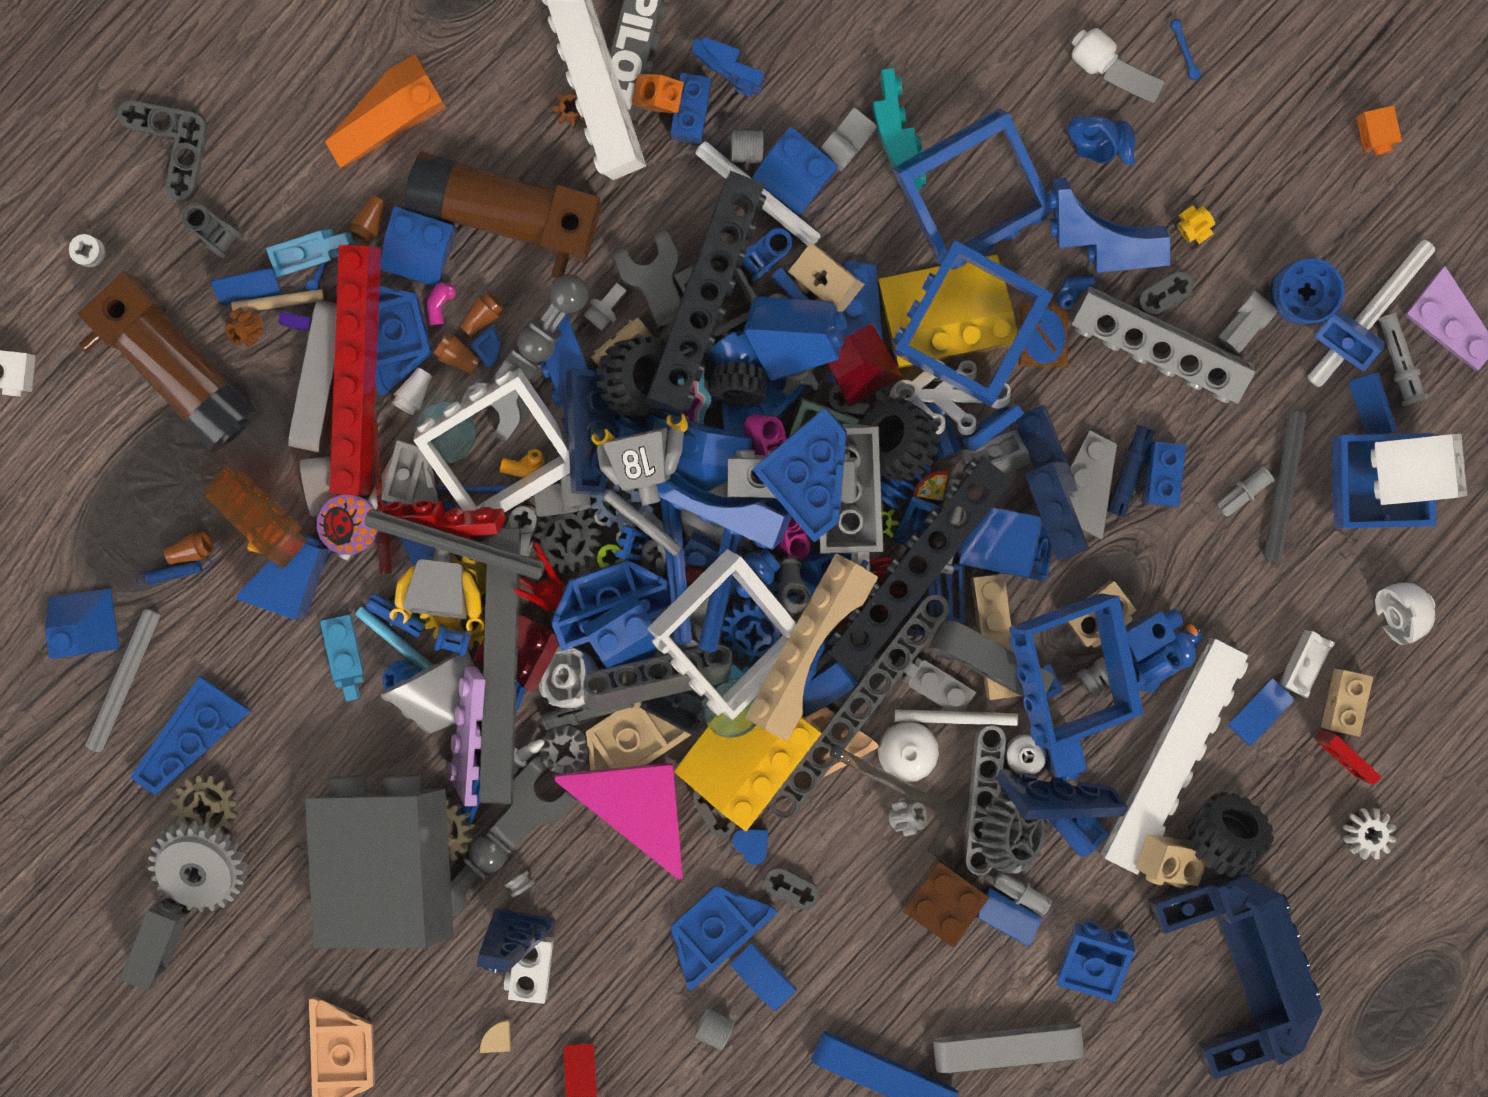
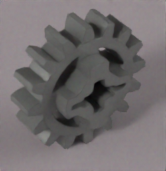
(580, 537)

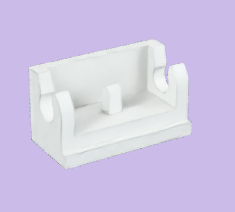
(1306, 663)

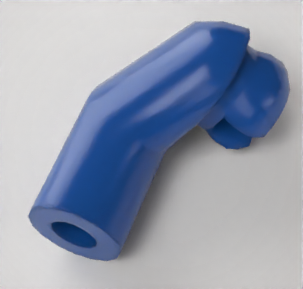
(1070, 289)

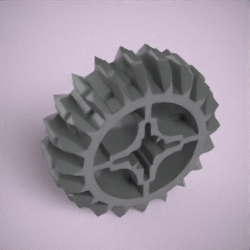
(1008, 838)

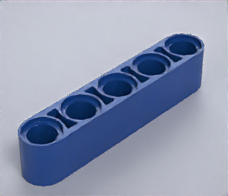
(875, 1070)

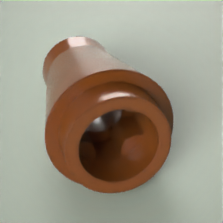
(368, 220)
(482, 313)
(456, 354)
(190, 548)

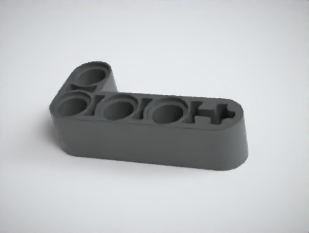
(966, 646)

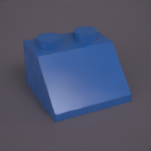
(795, 171)
(417, 246)
(622, 634)

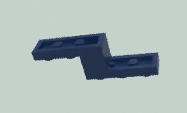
(1052, 483)

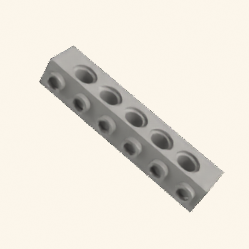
(1226, 389)

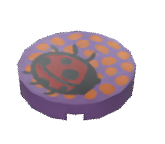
(343, 524)

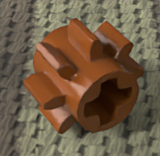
(571, 116)
(244, 327)

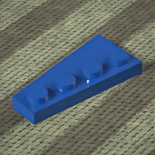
(865, 306)
(193, 728)

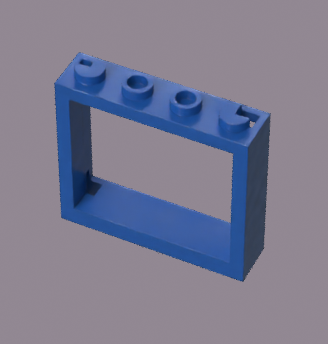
(953, 146)
(918, 310)
(1118, 665)

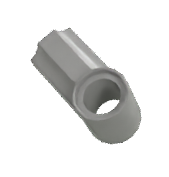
(1252, 316)

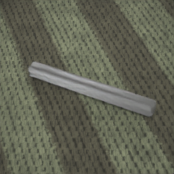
(122, 680)

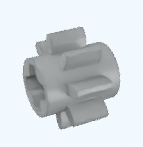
(907, 816)

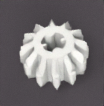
(1379, 839)

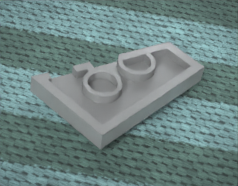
(1093, 475)

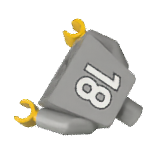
(642, 458)

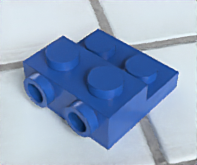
(1096, 960)

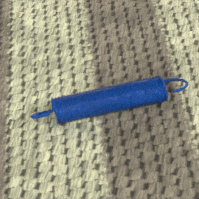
(173, 572)

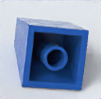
(794, 334)
(1009, 545)
(288, 589)

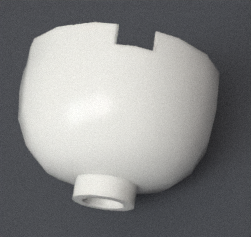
(1407, 611)
(565, 676)
(908, 751)

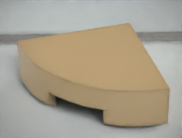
(497, 1038)

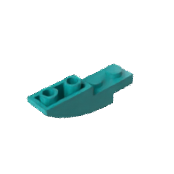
(897, 142)

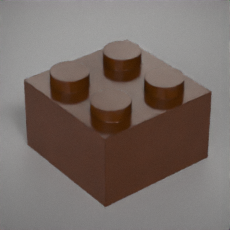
(945, 902)

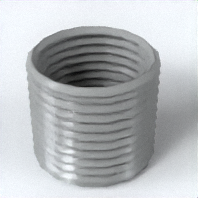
(747, 146)
(714, 1029)

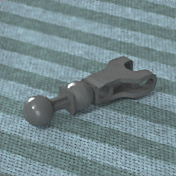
(659, 290)
(534, 346)
(490, 851)

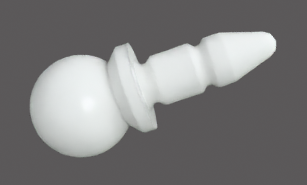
(526, 752)

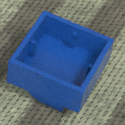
(1354, 487)

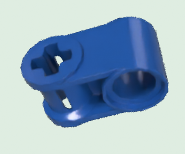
(765, 255)

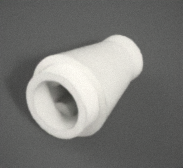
(412, 392)

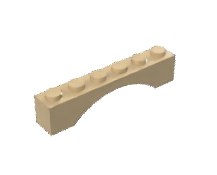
(780, 697)

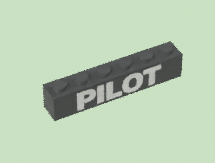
(633, 45)

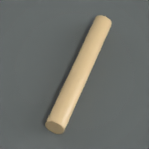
(279, 300)

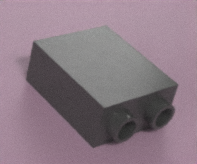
(379, 864)

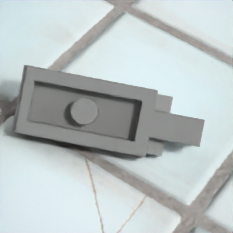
(937, 685)

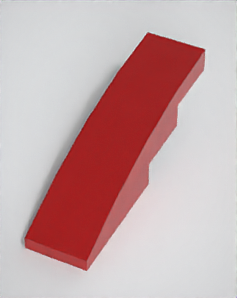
(580, 1070)

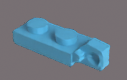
(306, 251)
(343, 654)

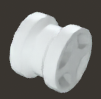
(92, 254)

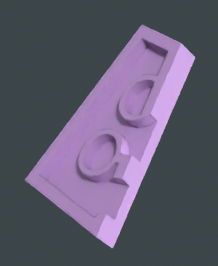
(1451, 320)

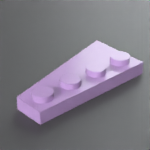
(467, 737)

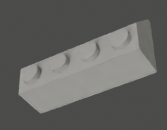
(860, 518)

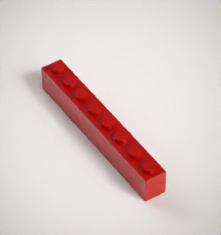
(355, 369)

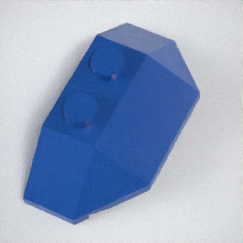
(703, 451)
(600, 591)

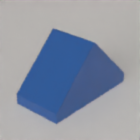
(911, 518)

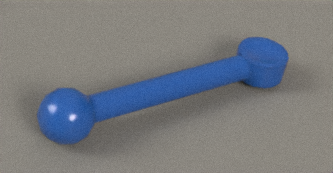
(1193, 73)
(313, 284)

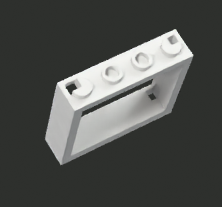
(479, 399)
(751, 682)

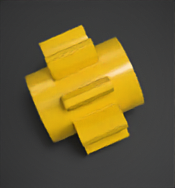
(1195, 224)

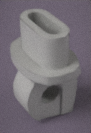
(601, 311)

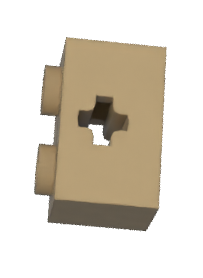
(815, 264)
(1347, 702)

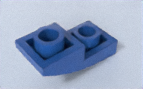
(826, 687)
(1260, 712)
(763, 977)

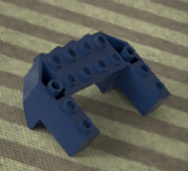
(1267, 963)

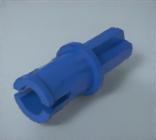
(383, 607)

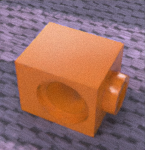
(657, 93)
(1379, 130)

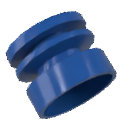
(1325, 291)

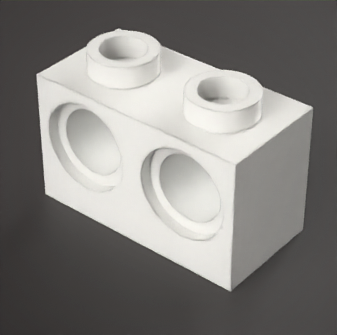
(537, 970)

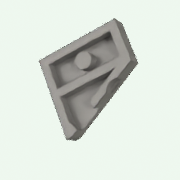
(409, 476)

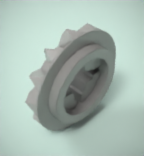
(578, 747)

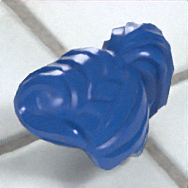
(1101, 139)

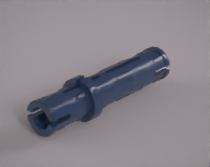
(1131, 470)

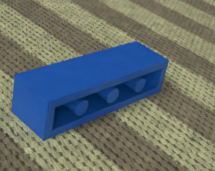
(565, 357)

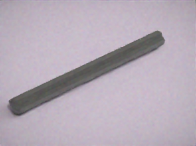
(454, 544)

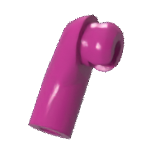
(436, 299)

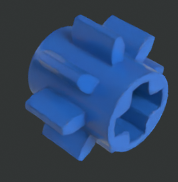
(398, 671)

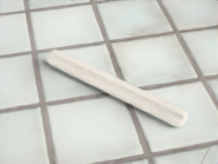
(771, 205)

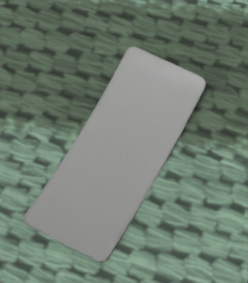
(1134, 80)

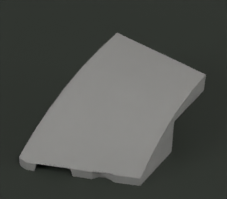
(431, 694)

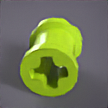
(603, 553)

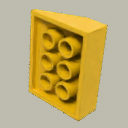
(964, 317)
(745, 770)

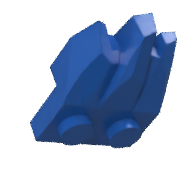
(725, 61)

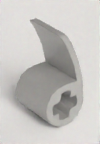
(848, 139)
(316, 482)
(559, 500)

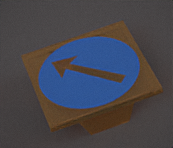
(1048, 341)

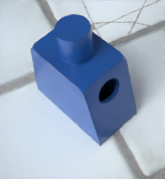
(1152, 632)

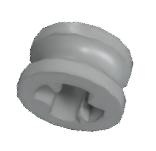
(519, 883)

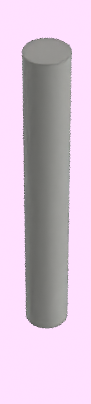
(643, 523)

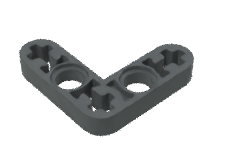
(177, 131)

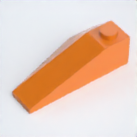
(390, 108)

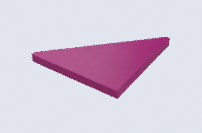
(636, 804)

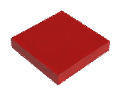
(1347, 757)

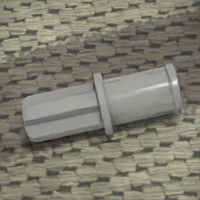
(1245, 491)
(1022, 893)

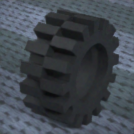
(738, 384)

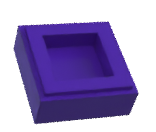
(295, 321)

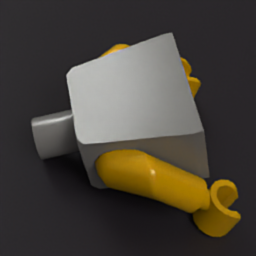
(438, 590)

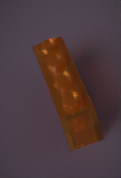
(255, 517)

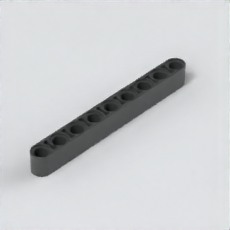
(500, 675)
(872, 697)

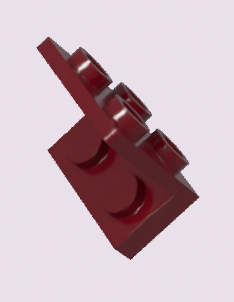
(535, 651)

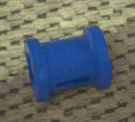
(446, 633)

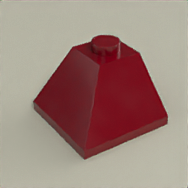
(863, 366)

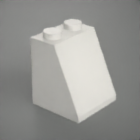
(1419, 469)

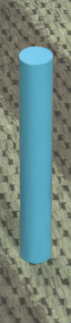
(392, 638)

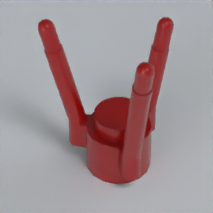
(546, 592)

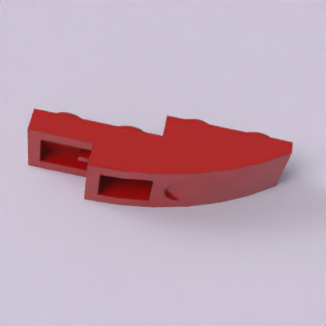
(455, 521)

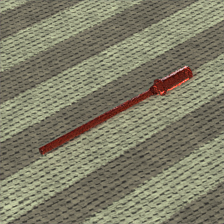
(383, 541)

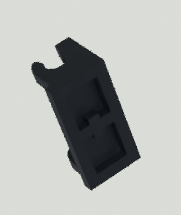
(680, 709)

